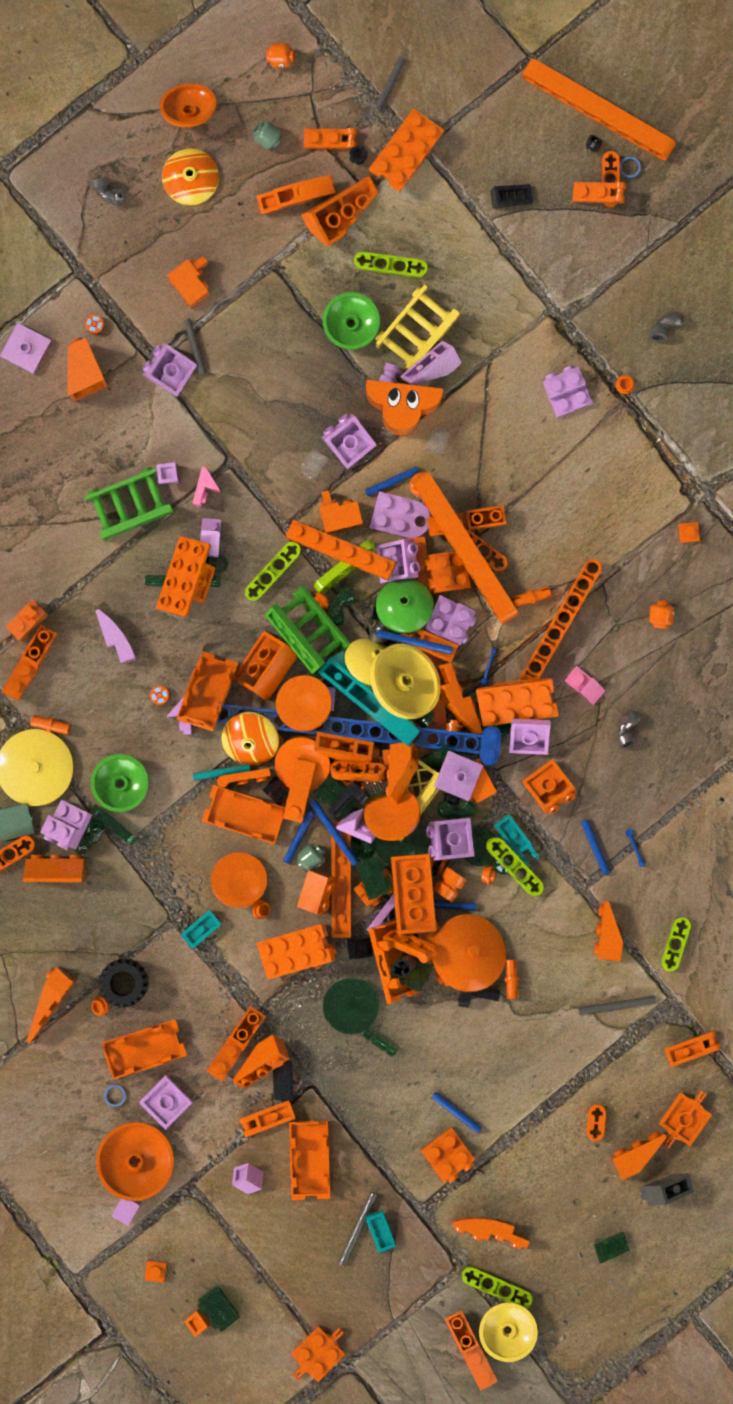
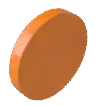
(303, 703)
(302, 748)
(392, 820)
(239, 880)

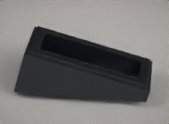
(495, 197)

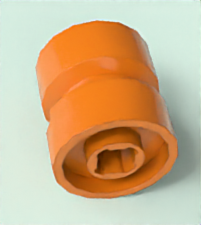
(449, 884)

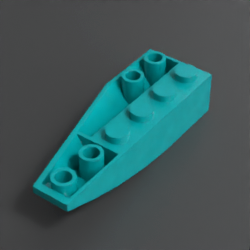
(362, 695)

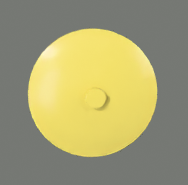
(405, 681)
(35, 767)

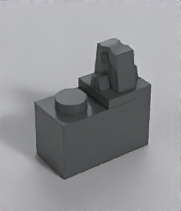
(667, 1189)

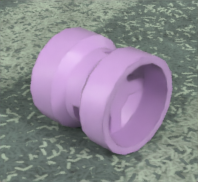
(391, 373)

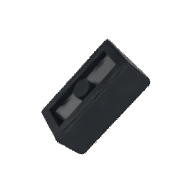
(283, 1082)

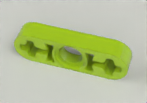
(685, 932)

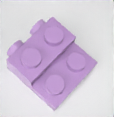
(169, 369)
(567, 391)
(348, 440)
(404, 555)
(450, 620)
(529, 736)
(66, 825)
(450, 839)

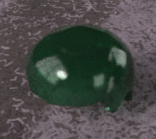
(362, 849)

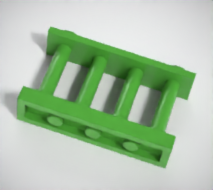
(126, 523)
(296, 640)

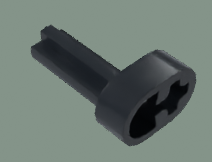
(353, 791)
(408, 961)
(487, 993)

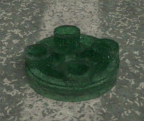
(481, 855)

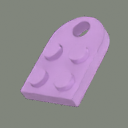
(398, 515)

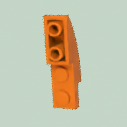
(296, 194)
(473, 520)
(29, 663)
(460, 707)
(236, 1043)
(483, 1227)
(471, 1350)

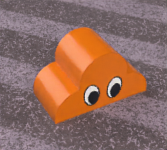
(402, 404)

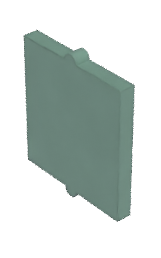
(15, 822)

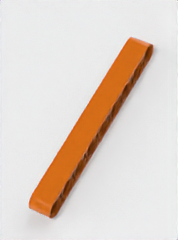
(598, 109)
(464, 547)
(556, 624)

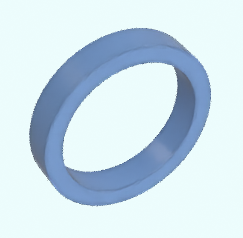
(630, 158)
(105, 1095)

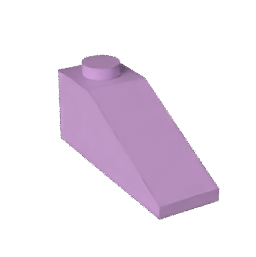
(435, 364)

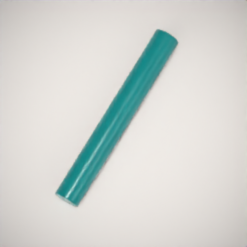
(220, 772)

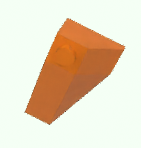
(336, 214)
(53, 992)

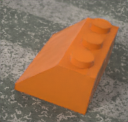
(265, 666)
(55, 869)

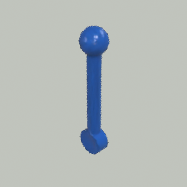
(484, 682)
(629, 833)

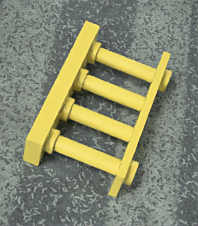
(436, 332)

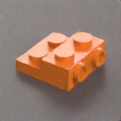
(446, 573)
(550, 787)
(448, 1155)

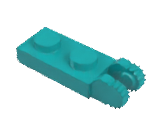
(515, 838)

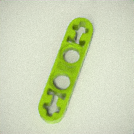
(390, 267)
(270, 569)
(339, 571)
(513, 868)
(497, 1285)

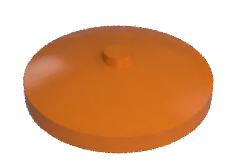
(469, 953)
(134, 1161)

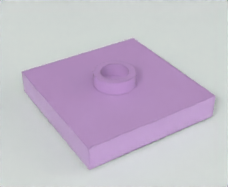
(25, 348)
(458, 776)
(165, 1102)

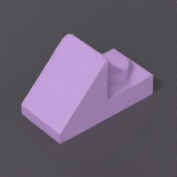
(211, 534)
(185, 727)
(356, 826)

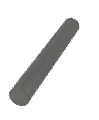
(390, 83)
(194, 346)

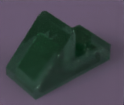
(611, 1247)

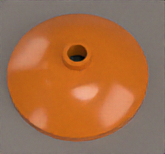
(188, 105)

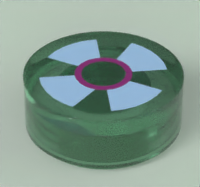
(507, 860)

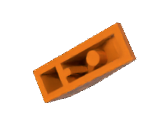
(343, 748)
(300, 790)

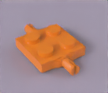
(685, 1119)
(318, 1353)

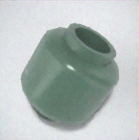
(267, 134)
(311, 857)

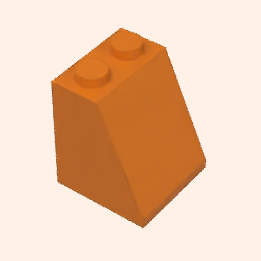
(83, 370)

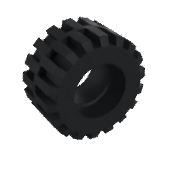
(108, 990)

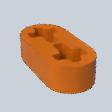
(600, 1123)

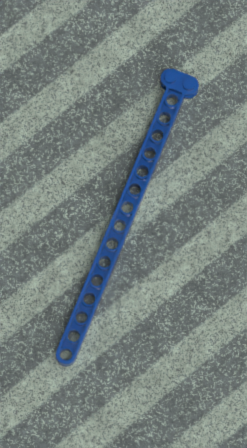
(487, 744)

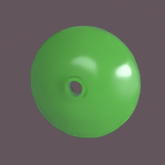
(348, 308)
(409, 616)
(105, 780)

